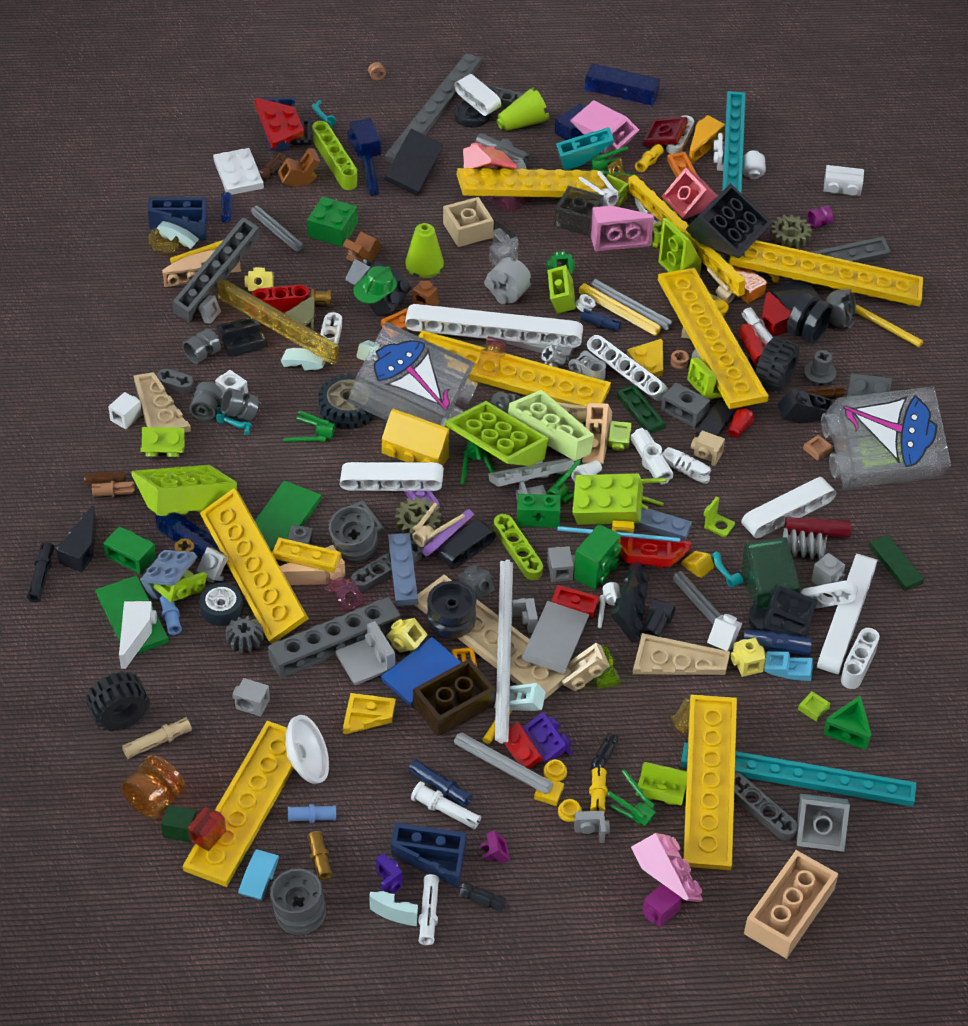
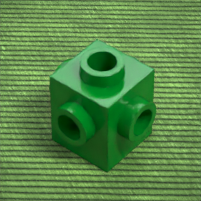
(563, 259)

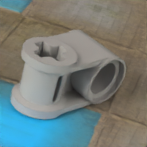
(588, 366)

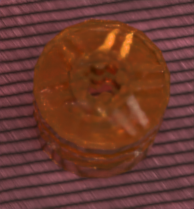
(153, 786)

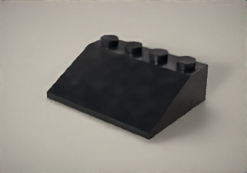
(729, 223)

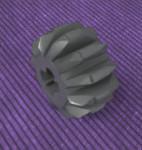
(244, 634)

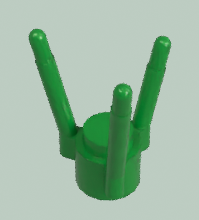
(600, 162)
(323, 428)
(476, 453)
(560, 488)
(641, 813)

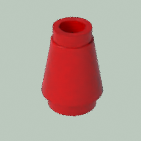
(741, 421)

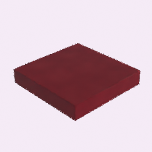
(665, 131)

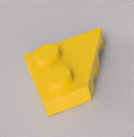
(649, 357)
(367, 712)

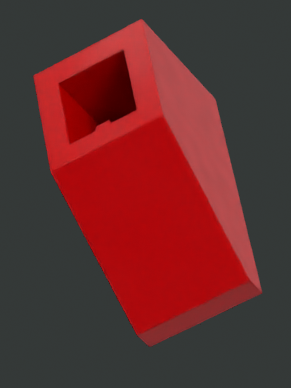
(775, 315)

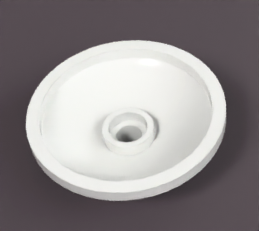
(307, 749)

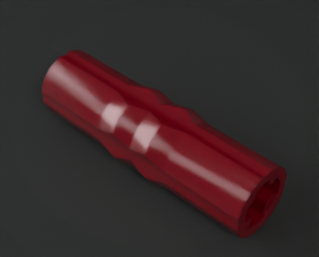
(829, 527)

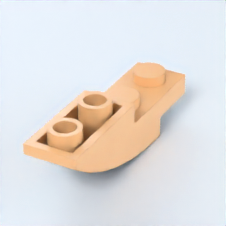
(184, 269)

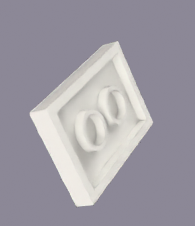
(238, 171)

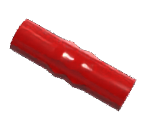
(751, 342)

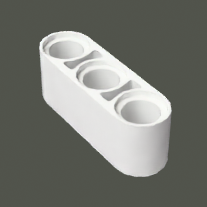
(477, 94)
(860, 658)

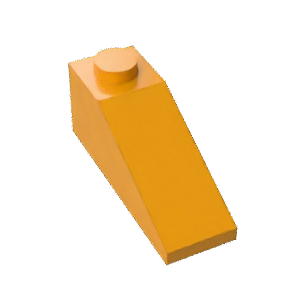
(704, 136)

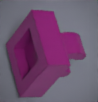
(497, 848)

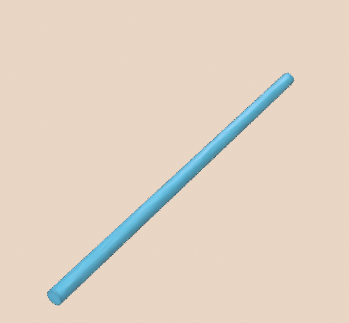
(631, 535)

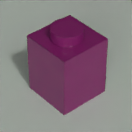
(661, 905)

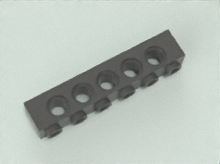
(216, 268)
(324, 639)

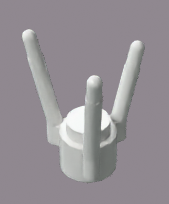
(610, 194)
(610, 593)

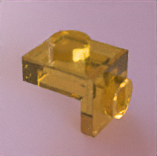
(162, 244)
(681, 719)

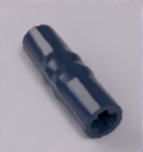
(780, 642)

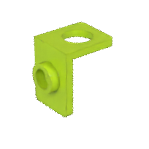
(621, 187)
(713, 518)

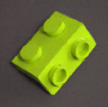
(663, 783)

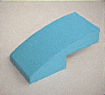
(791, 668)
(258, 874)

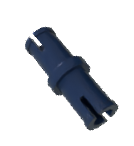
(601, 320)

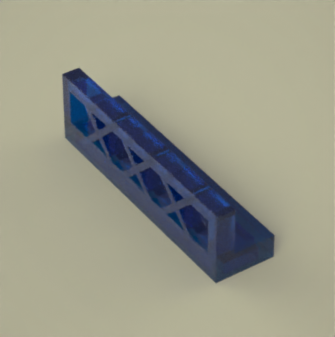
(177, 531)

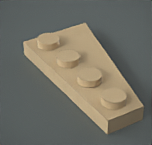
(156, 404)
(675, 657)

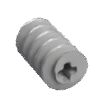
(806, 544)

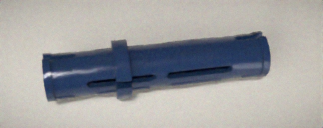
(447, 787)

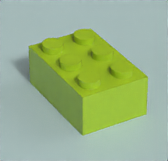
(607, 498)

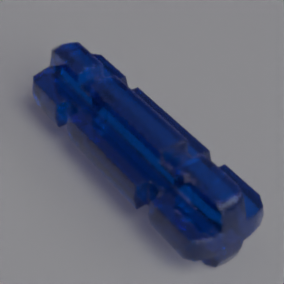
(226, 206)

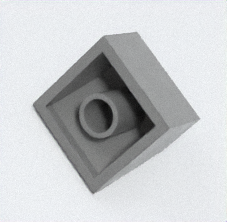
(822, 822)

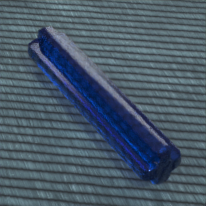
(370, 174)

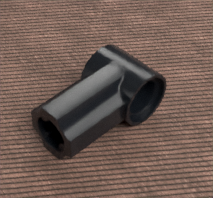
(659, 615)

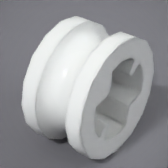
(585, 302)

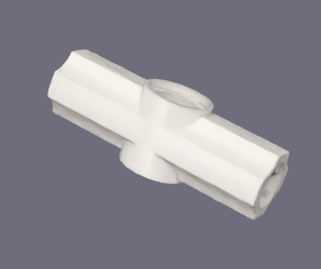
(651, 455)

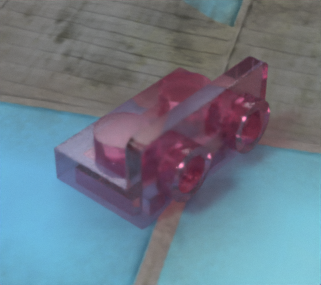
(509, 203)

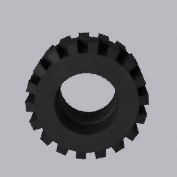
(777, 363)
(117, 701)

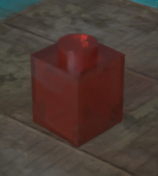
(207, 828)

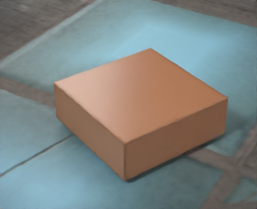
(818, 447)

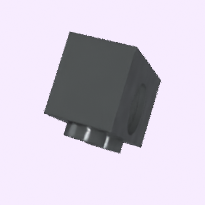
(685, 405)

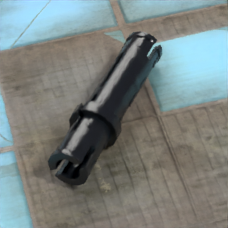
(42, 566)

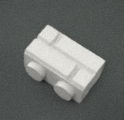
(843, 180)

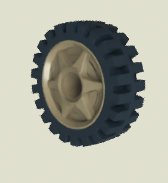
(334, 404)

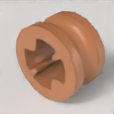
(380, 74)
(679, 354)

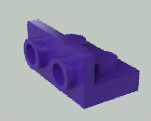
(547, 738)

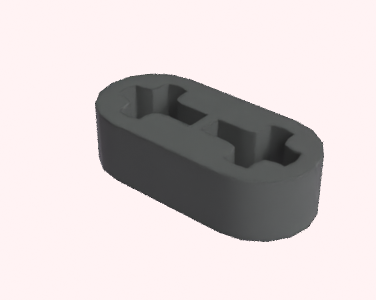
(176, 381)

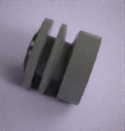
(354, 534)
(298, 901)

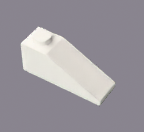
(136, 629)

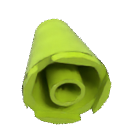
(523, 112)
(424, 252)

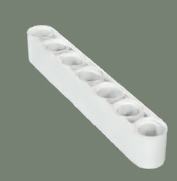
(847, 616)

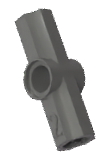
(505, 146)

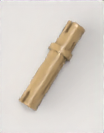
(162, 735)

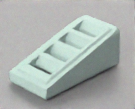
(534, 697)

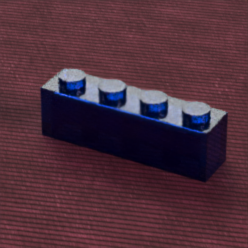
(622, 84)

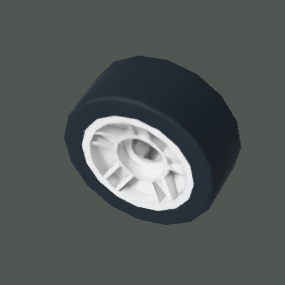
(221, 604)

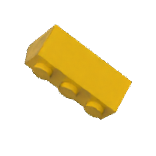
(415, 439)

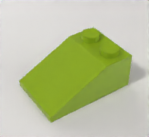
(676, 249)

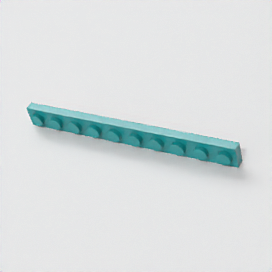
(734, 140)
(821, 778)

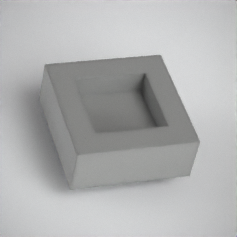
(209, 309)

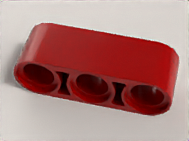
(282, 297)

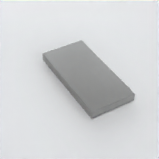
(555, 637)

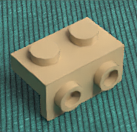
(586, 667)

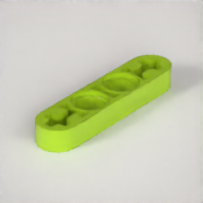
(518, 546)

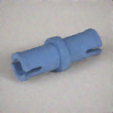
(171, 616)
(312, 813)

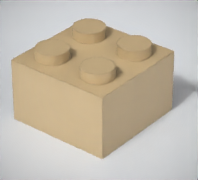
(468, 221)

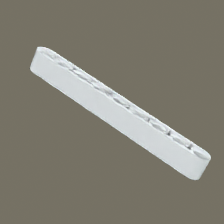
(492, 324)

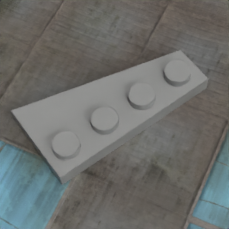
(525, 473)

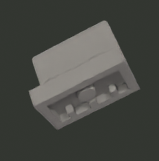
(367, 657)

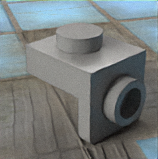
(212, 564)

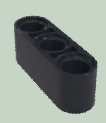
(466, 544)

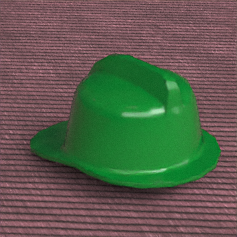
(375, 285)

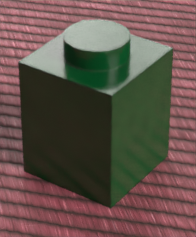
(176, 823)

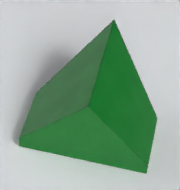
(850, 725)

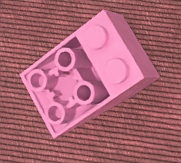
(597, 117)
(661, 859)

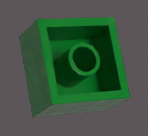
(332, 221)
(597, 557)

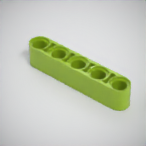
(334, 155)

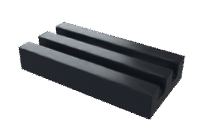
(305, 142)

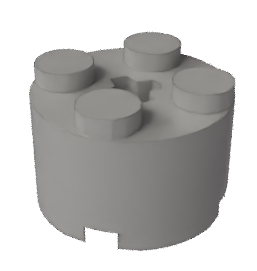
(508, 280)

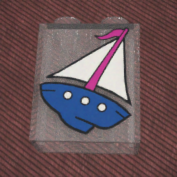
(412, 378)
(886, 438)

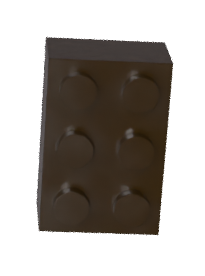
(454, 697)

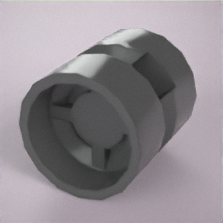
(201, 346)
(205, 401)
(239, 404)

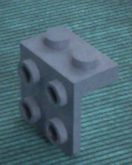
(167, 570)

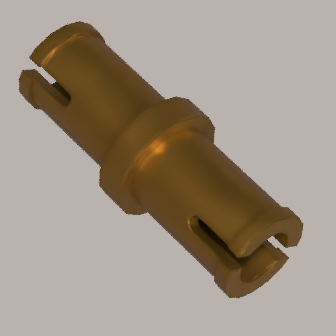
(319, 855)

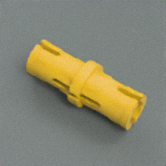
(649, 158)
(598, 790)

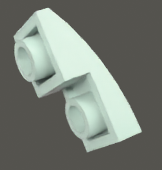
(170, 230)
(298, 356)
(385, 906)

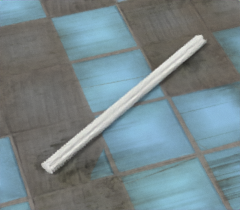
(503, 653)

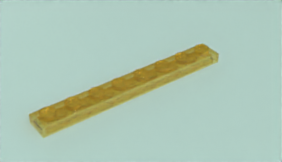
(278, 321)

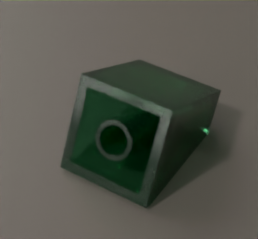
(766, 565)

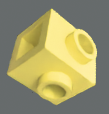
(251, 278)
(406, 635)
(748, 657)

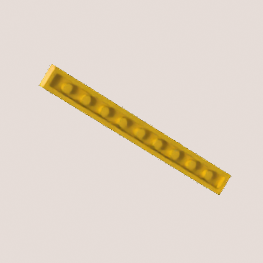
(707, 255)

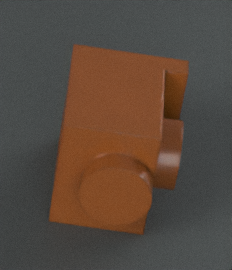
(425, 291)

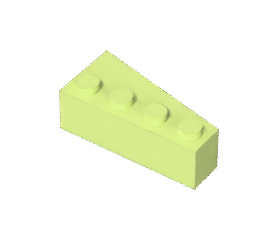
(555, 423)

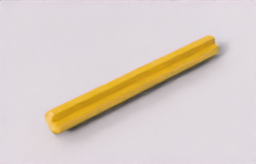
(620, 309)

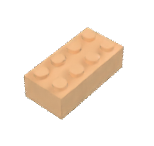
(791, 904)

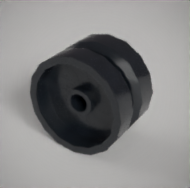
(809, 318)
(451, 609)

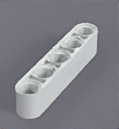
(619, 364)
(391, 476)
(792, 504)

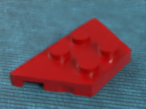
(279, 121)
(653, 552)

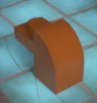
(300, 173)
(363, 247)

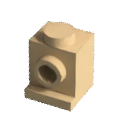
(708, 447)

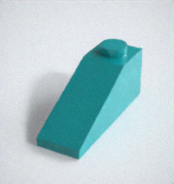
(583, 148)

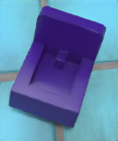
(390, 872)

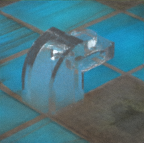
(503, 247)

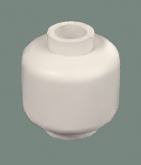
(753, 165)

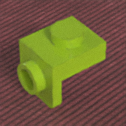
(619, 435)

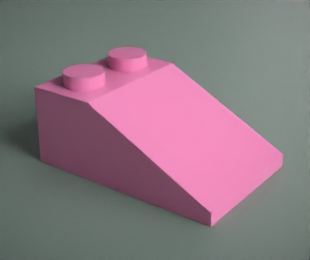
(620, 228)

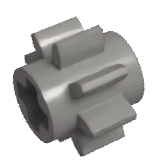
(554, 356)

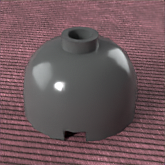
(843, 308)

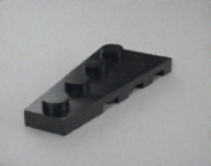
(631, 604)

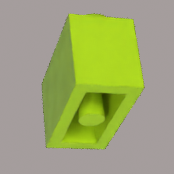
(561, 289)

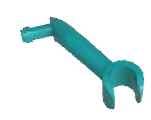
(328, 119)
(222, 418)
(733, 580)

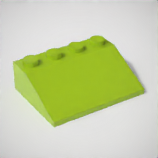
(500, 434)
(182, 488)

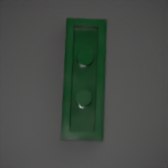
(641, 409)
(896, 563)

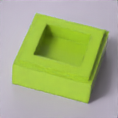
(814, 706)

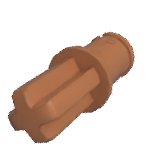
(113, 489)

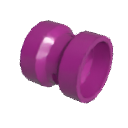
(821, 216)

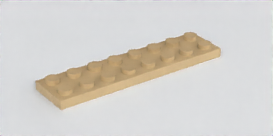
(484, 641)

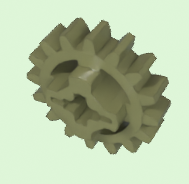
(790, 231)
(411, 513)

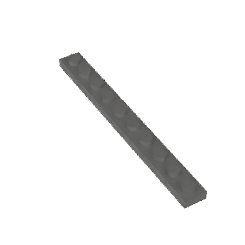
(438, 102)

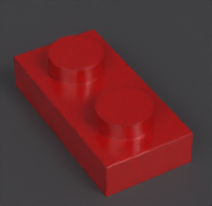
(576, 600)
(522, 747)

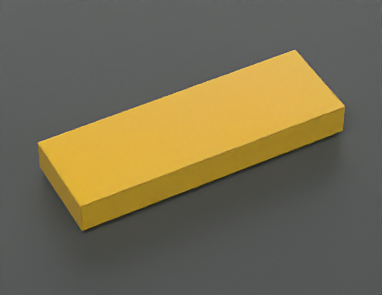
(306, 555)

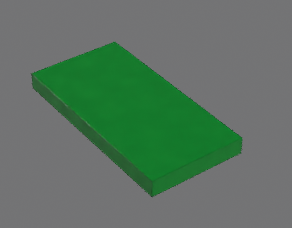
(287, 507)
(112, 601)

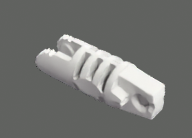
(687, 465)

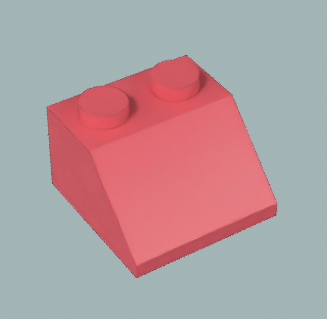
(486, 157)
(689, 194)

